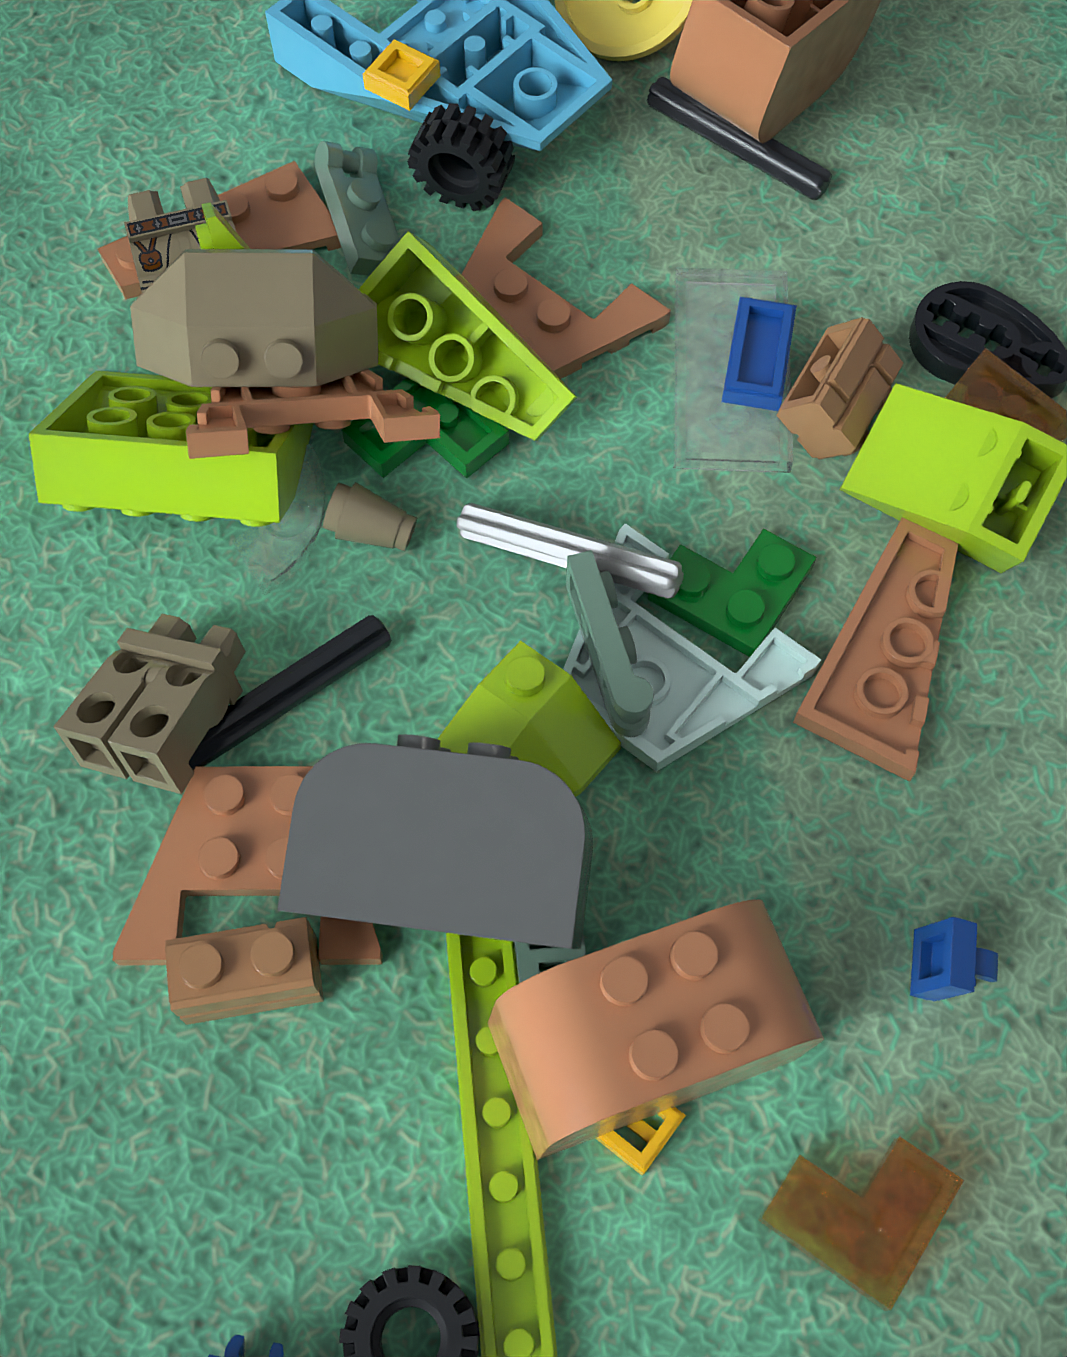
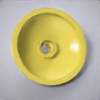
(624, 29)

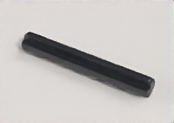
(769, 157)
(292, 687)

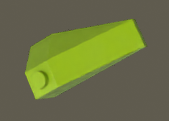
(457, 344)
(539, 716)

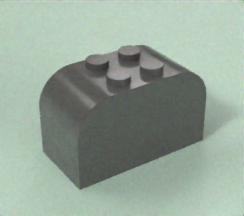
(440, 843)

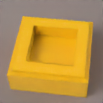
(401, 74)

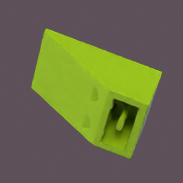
(960, 474)

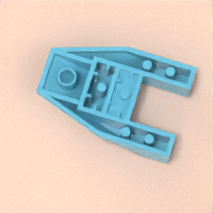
(493, 55)

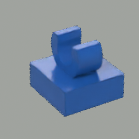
(948, 960)

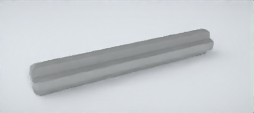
(554, 544)

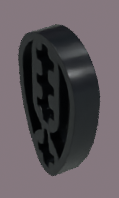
(991, 316)

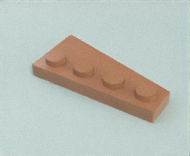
(267, 213)
(882, 663)

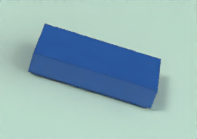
(759, 354)

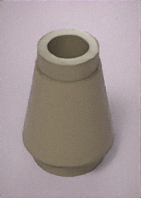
(367, 518)

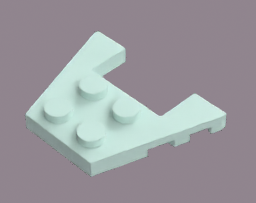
(690, 688)

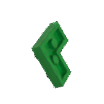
(464, 441)
(743, 604)

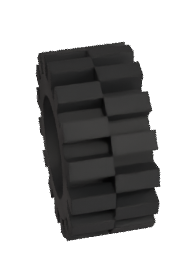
(461, 157)
(404, 1289)

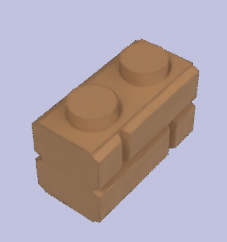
(840, 389)
(243, 971)

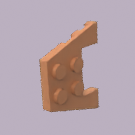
(542, 318)
(329, 406)
(229, 842)

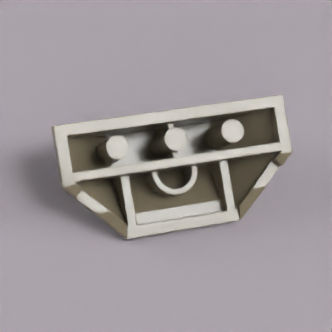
(254, 320)

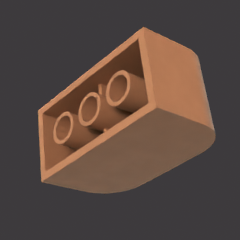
(766, 57)
(650, 1025)

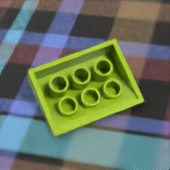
(126, 449)

